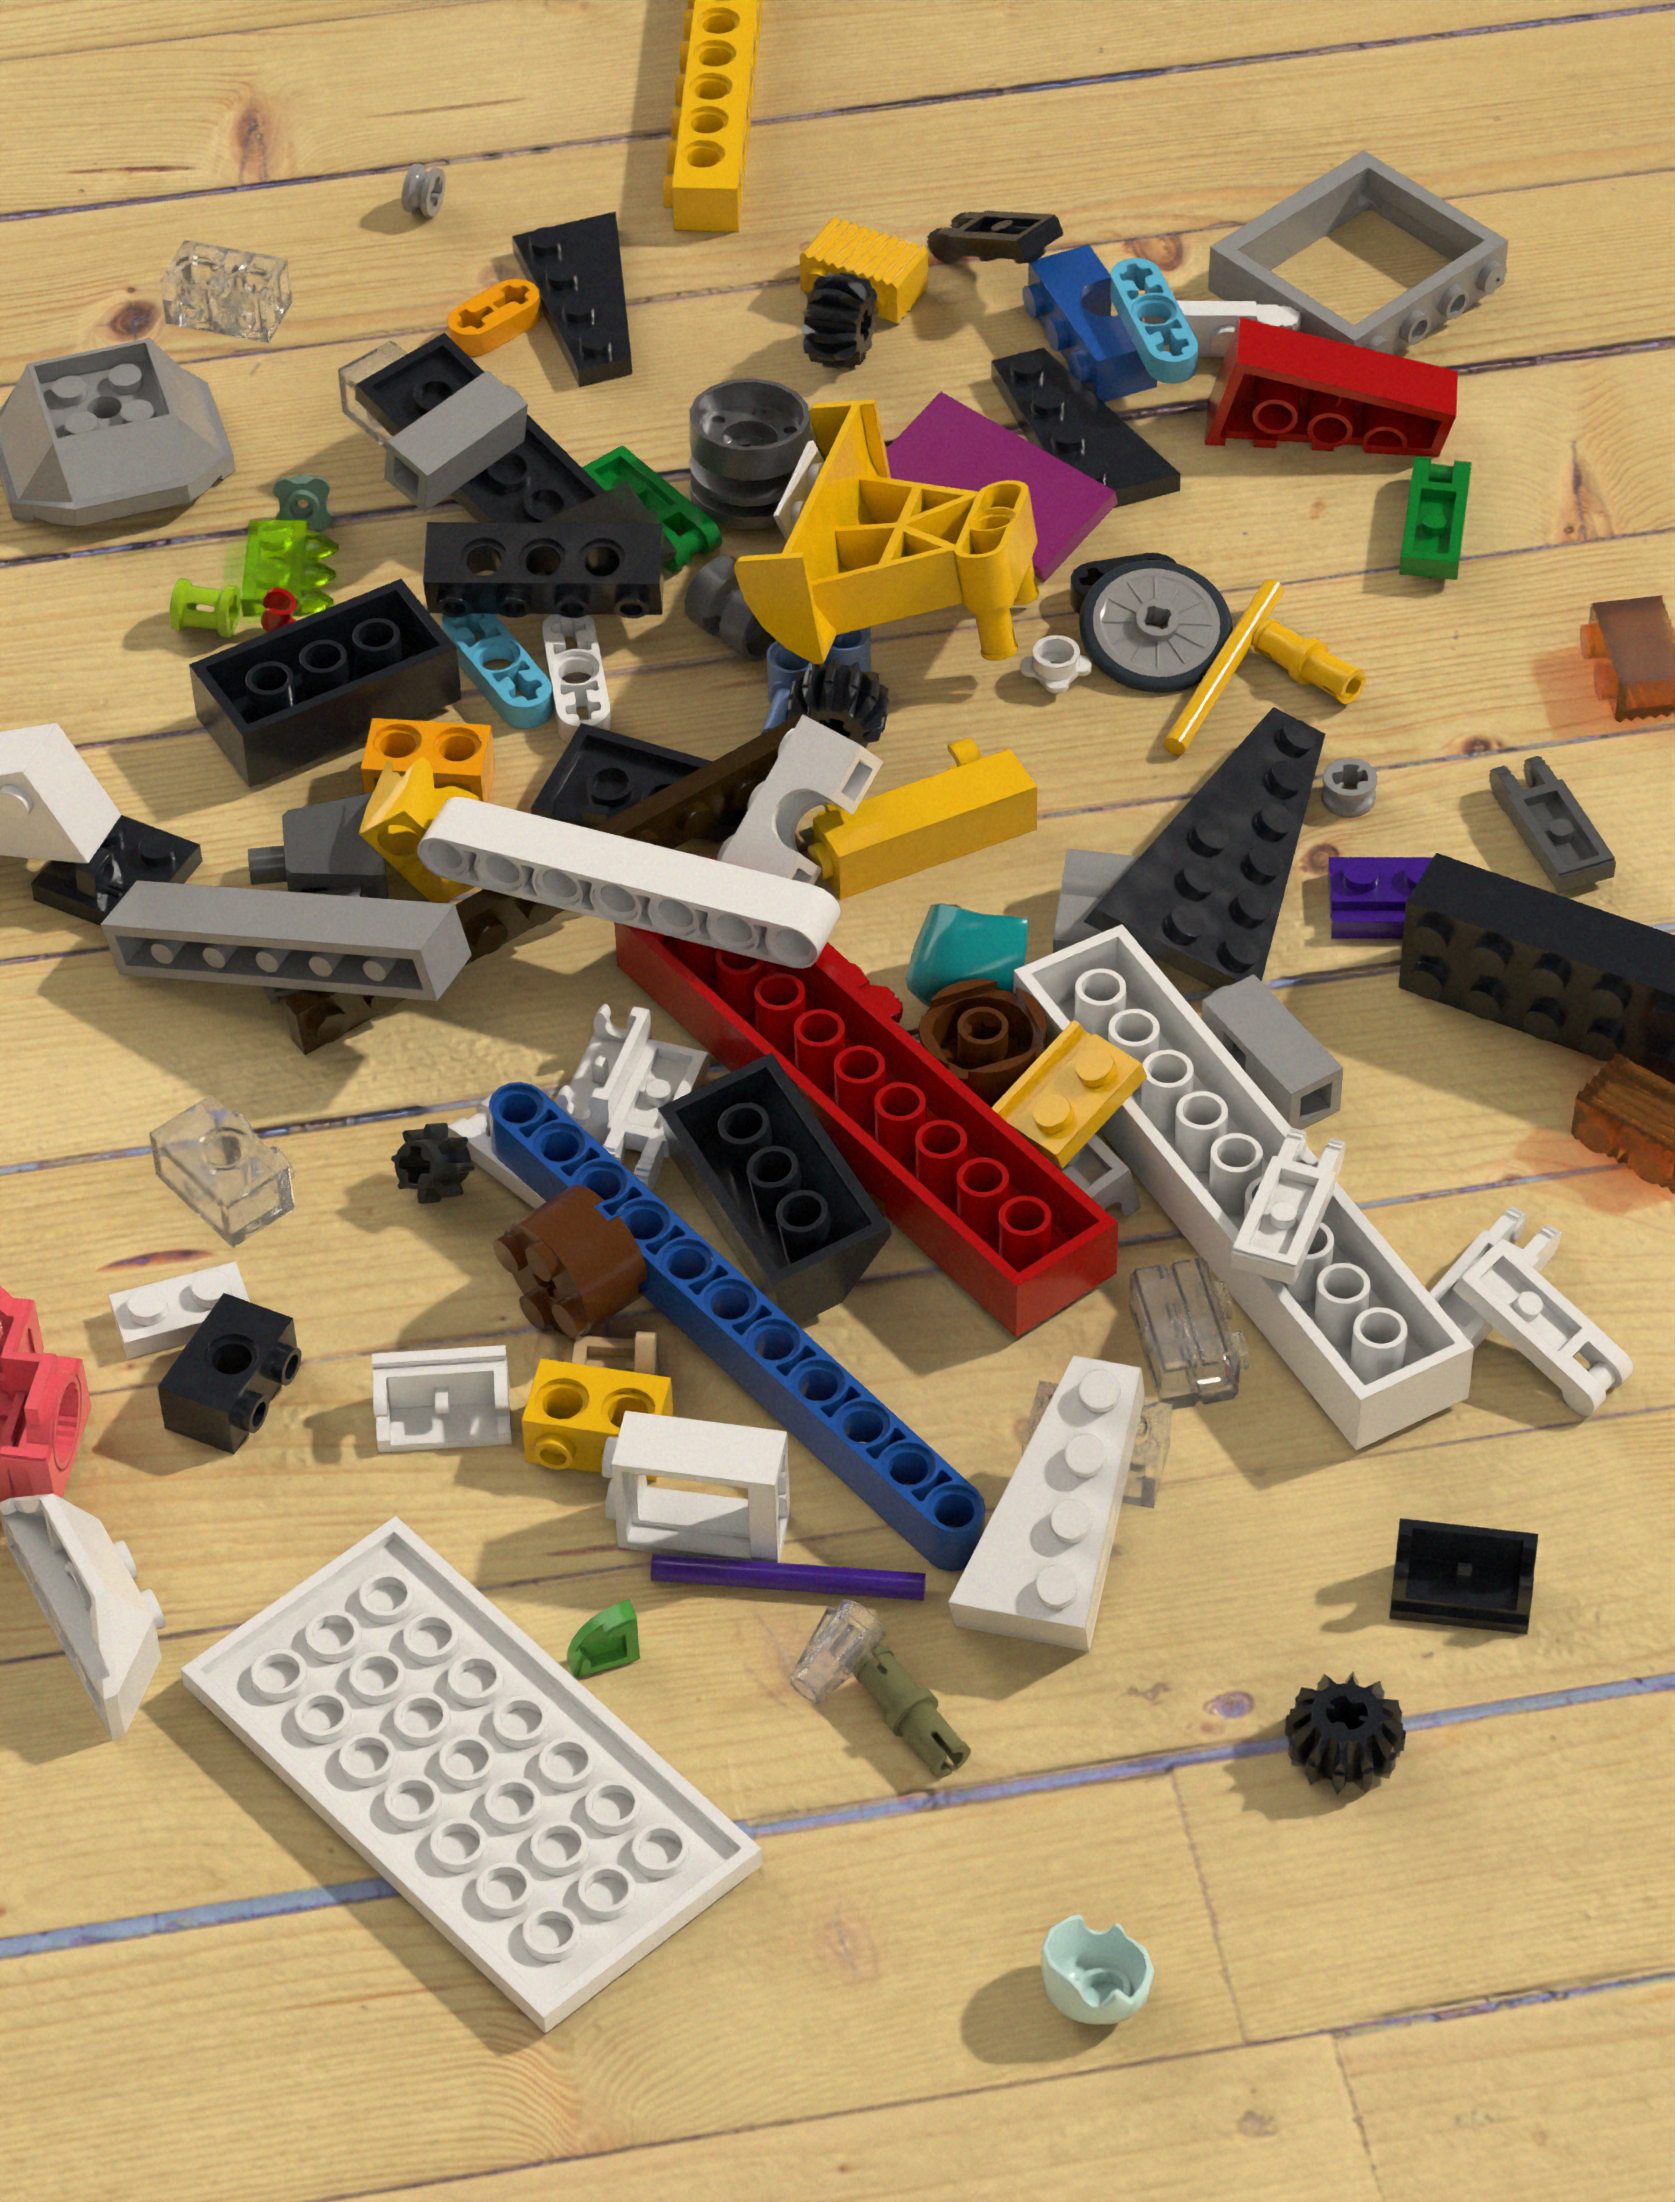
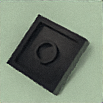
(126, 855)

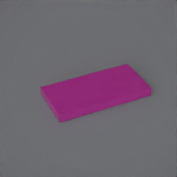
(968, 451)

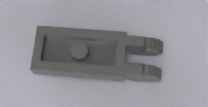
(1553, 826)

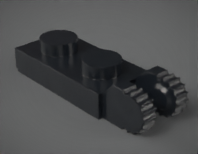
(995, 236)

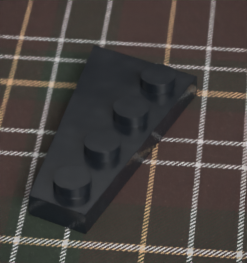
(1079, 428)

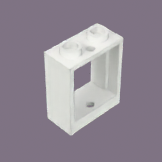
(690, 1521)

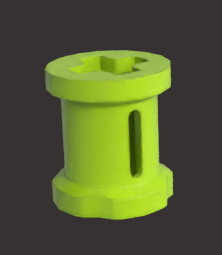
(185, 613)

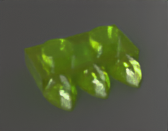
(287, 558)

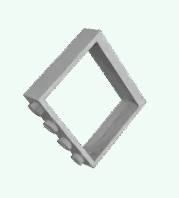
(1244, 259)

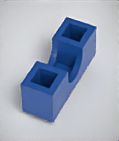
(1074, 307)

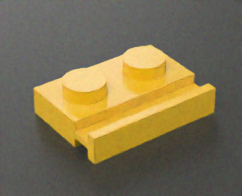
(1070, 1093)

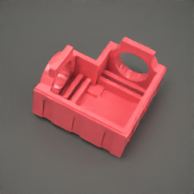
(40, 1406)

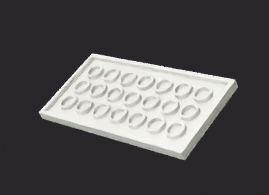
(472, 1772)

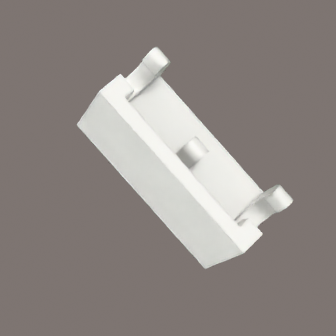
(605, 1070)
(441, 1398)

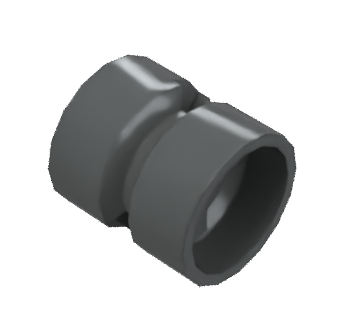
(719, 608)

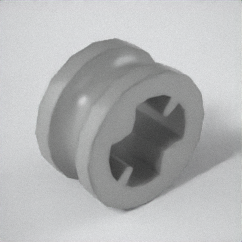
(423, 190)
(1346, 801)

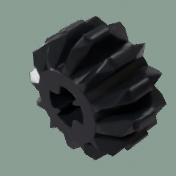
(839, 320)
(841, 700)
(1345, 1733)

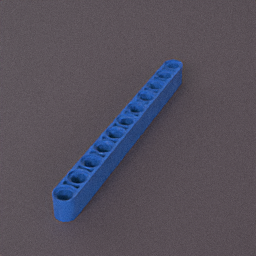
(750, 1335)

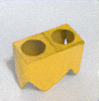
(398, 820)

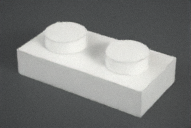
(172, 1309)

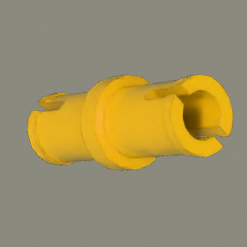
(1309, 661)

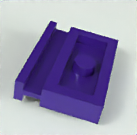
(1371, 895)

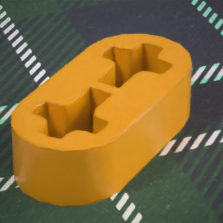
(495, 316)

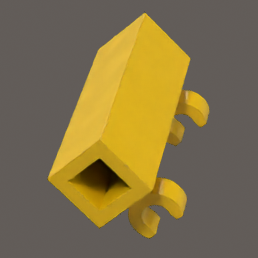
(925, 821)

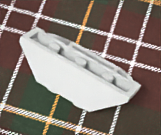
(88, 1601)

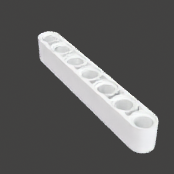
(629, 882)

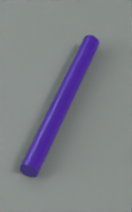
(788, 1577)

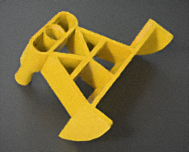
(890, 547)

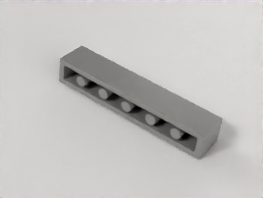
(287, 939)

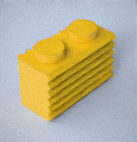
(892, 266)

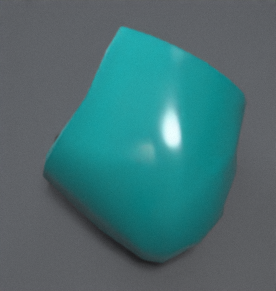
(965, 946)

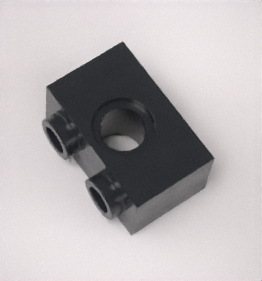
(229, 1373)

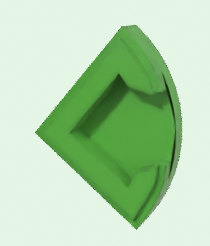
(605, 1641)

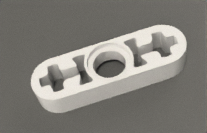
(583, 659)

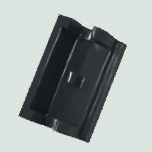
(1463, 1576)

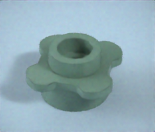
(307, 488)

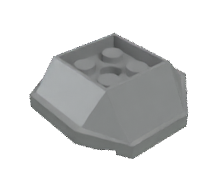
(109, 436)

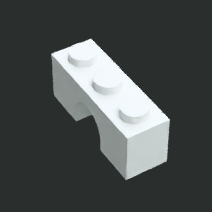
(811, 771)

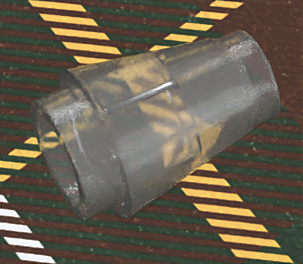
(834, 1650)

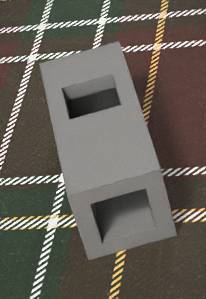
(456, 440)
(1275, 1051)

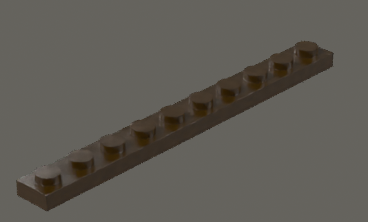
(494, 918)

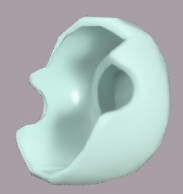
(1095, 1973)

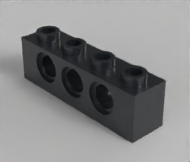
(520, 550)

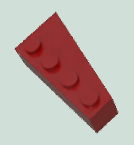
(1328, 394)

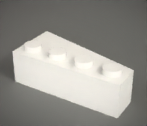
(50, 798)
(1056, 1523)

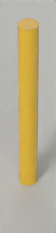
(1223, 668)

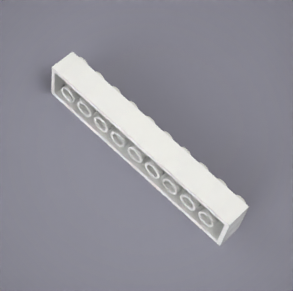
(1200, 1143)

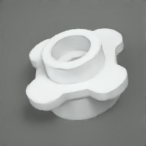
(1055, 663)

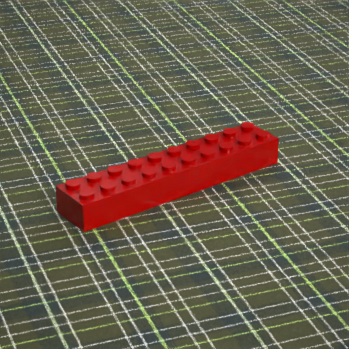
(903, 1122)

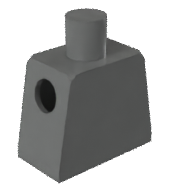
(322, 851)

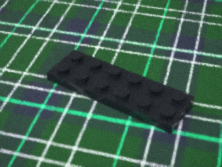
(520, 487)

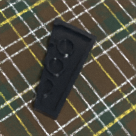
(581, 293)
(612, 772)

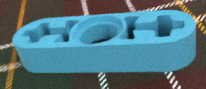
(1149, 339)
(499, 686)

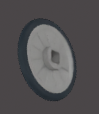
(1144, 655)

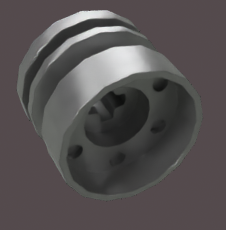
(745, 449)

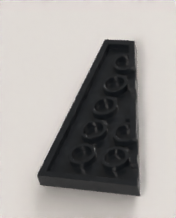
(1220, 869)

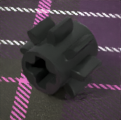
(432, 1163)

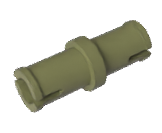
(911, 1712)

